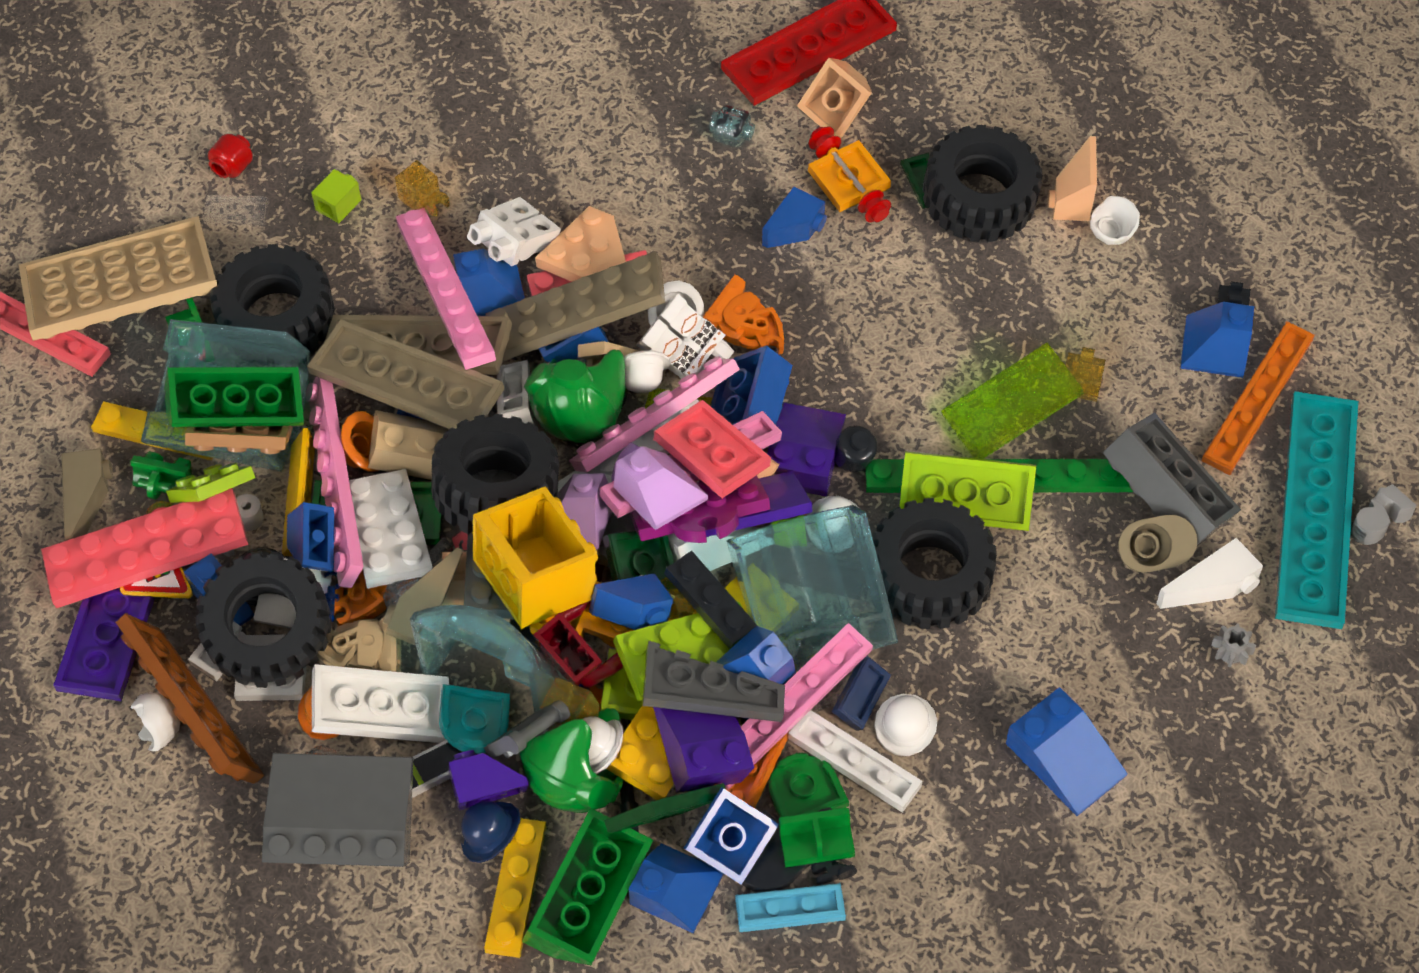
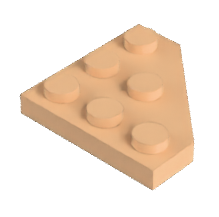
(583, 247)

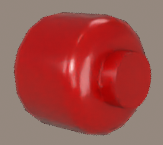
(230, 156)

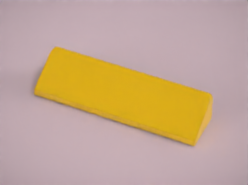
(299, 478)

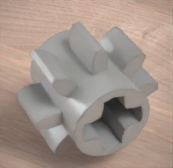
(1233, 645)

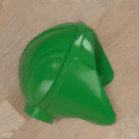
(577, 399)
(561, 770)

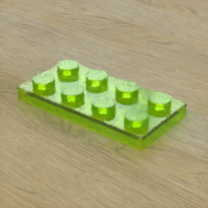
(1012, 402)

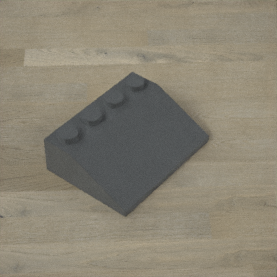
(338, 810)

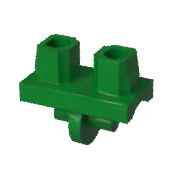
(156, 475)

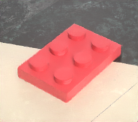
(712, 448)

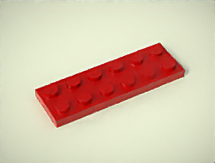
(805, 47)

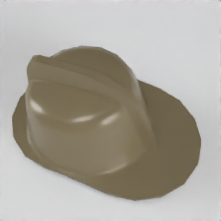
(1157, 543)

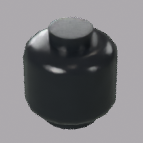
(855, 448)

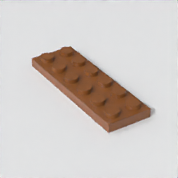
(190, 700)

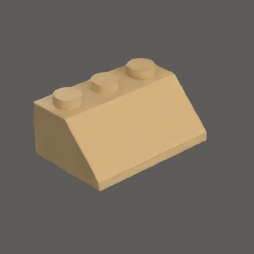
(403, 443)

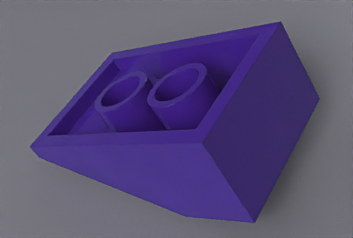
(807, 445)
(703, 748)

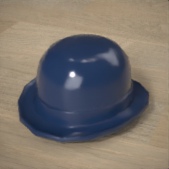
(488, 829)

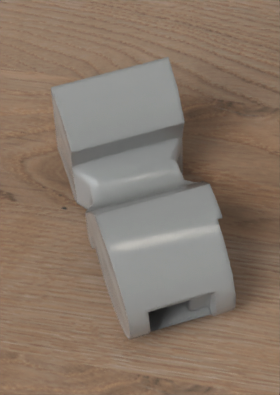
(1374, 520)

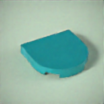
(472, 716)

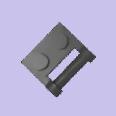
(533, 726)

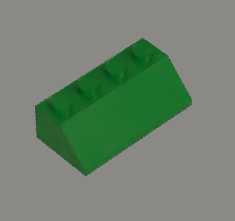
(233, 396)
(587, 891)

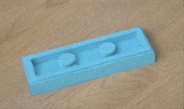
(790, 907)

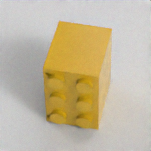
(534, 556)

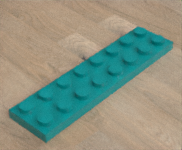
(1317, 511)

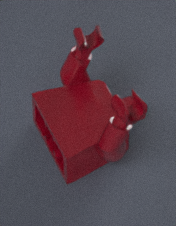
(571, 653)

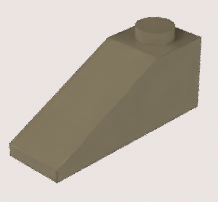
(84, 489)
(424, 594)

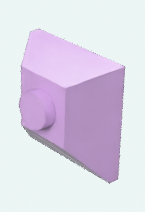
(656, 486)
(585, 506)

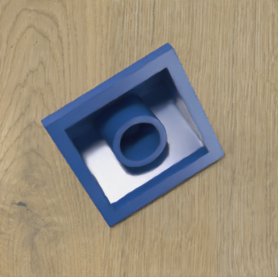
(731, 836)

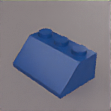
(755, 387)

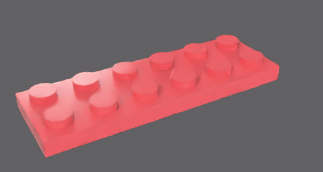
(143, 547)

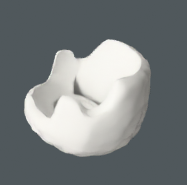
(158, 719)

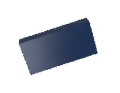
(861, 693)

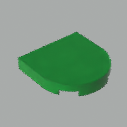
(805, 786)

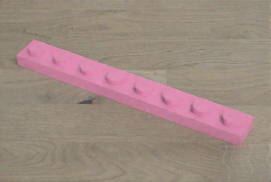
(445, 289)
(335, 480)

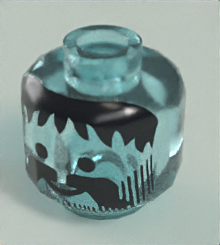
(731, 126)

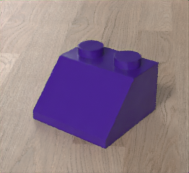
(483, 779)

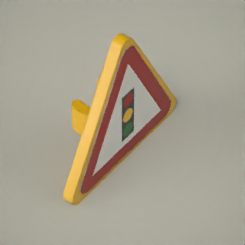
(168, 584)

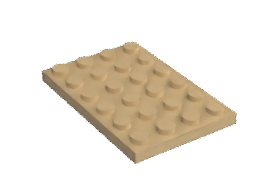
(116, 278)

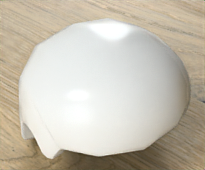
(1115, 220)

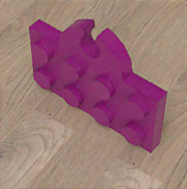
(712, 514)

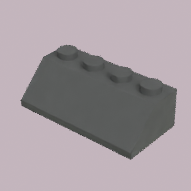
(1170, 477)

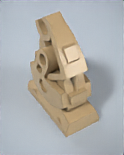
(363, 647)

